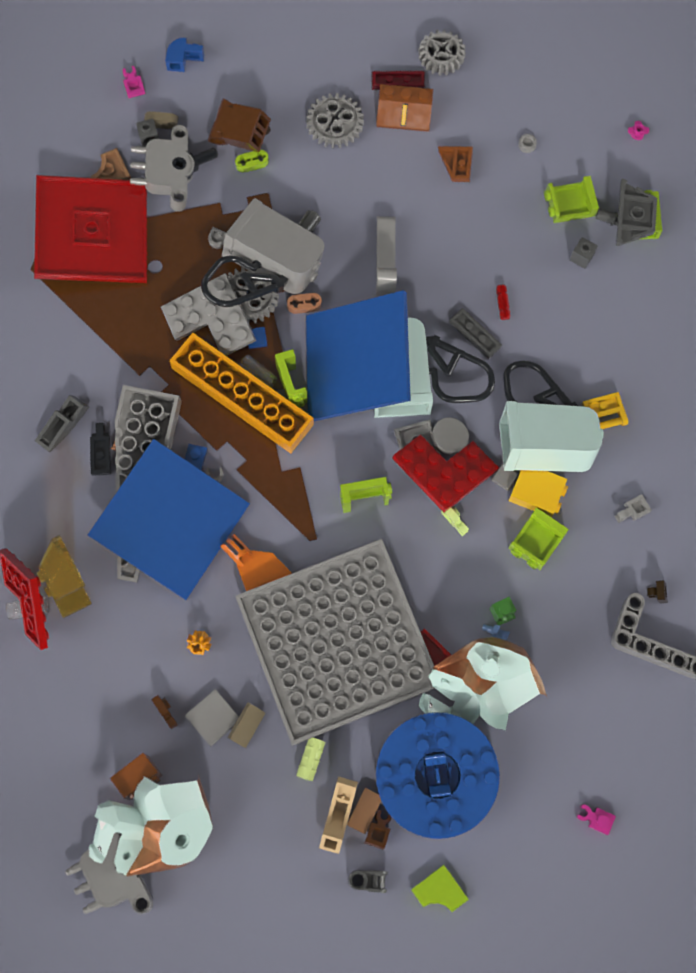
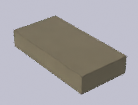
(246, 725)

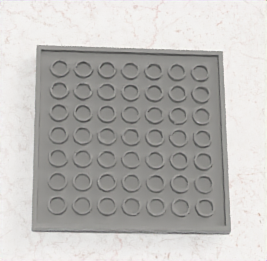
(337, 641)

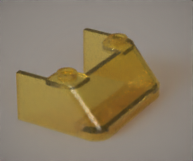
(62, 579)

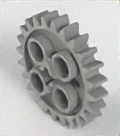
(322, 113)
(264, 306)

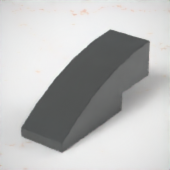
(61, 423)

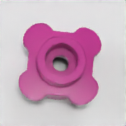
(638, 135)

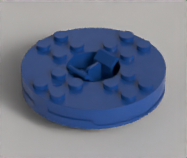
(437, 775)

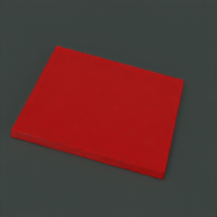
(90, 230)

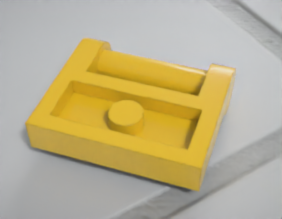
(608, 405)

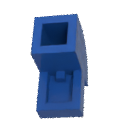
(179, 52)

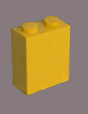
(539, 491)

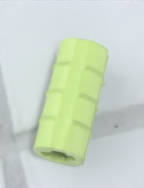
(310, 759)

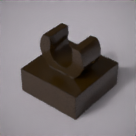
(658, 592)

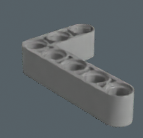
(385, 265)
(650, 645)

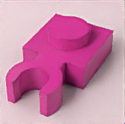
(133, 83)
(599, 819)

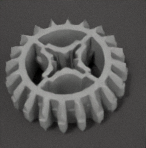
(442, 59)

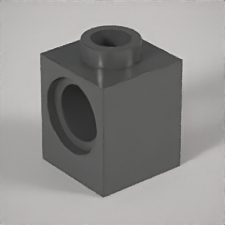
(147, 131)
(583, 253)

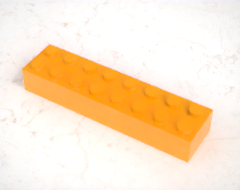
(242, 393)

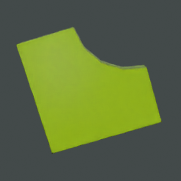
(440, 889)

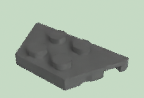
(635, 214)

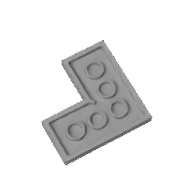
(195, 311)

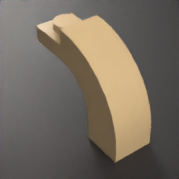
(338, 815)

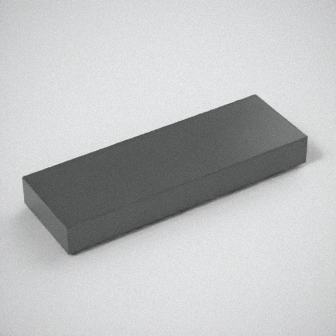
(475, 333)

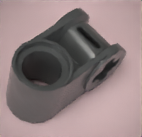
(370, 881)

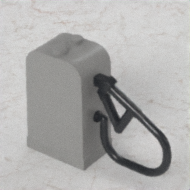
(272, 250)

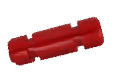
(503, 302)

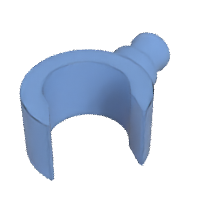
(495, 631)

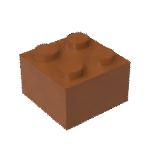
(132, 774)

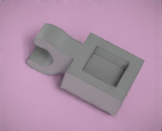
(635, 508)

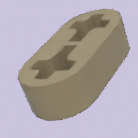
(162, 119)

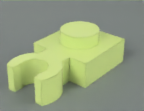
(453, 518)

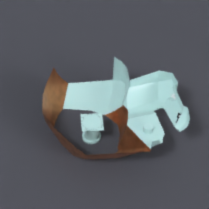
(484, 680)
(158, 832)

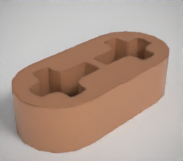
(303, 302)

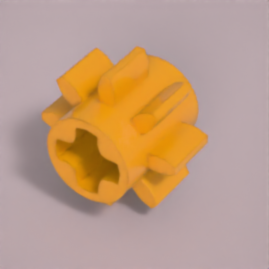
(199, 642)

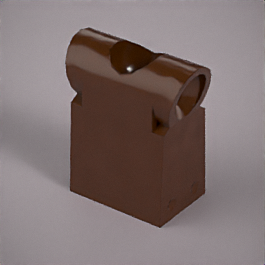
(239, 126)

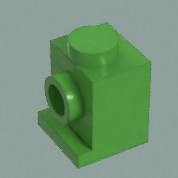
(503, 611)

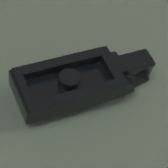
(100, 451)

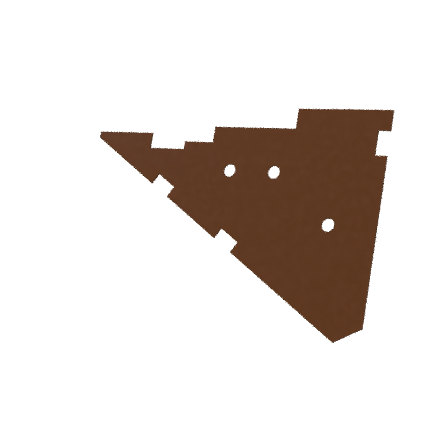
(135, 328)

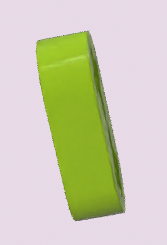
(252, 161)

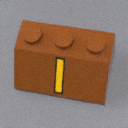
(404, 107)

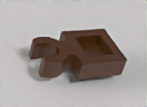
(163, 706)
(378, 833)

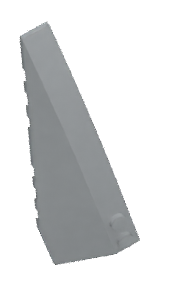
(139, 420)

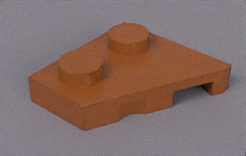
(457, 162)

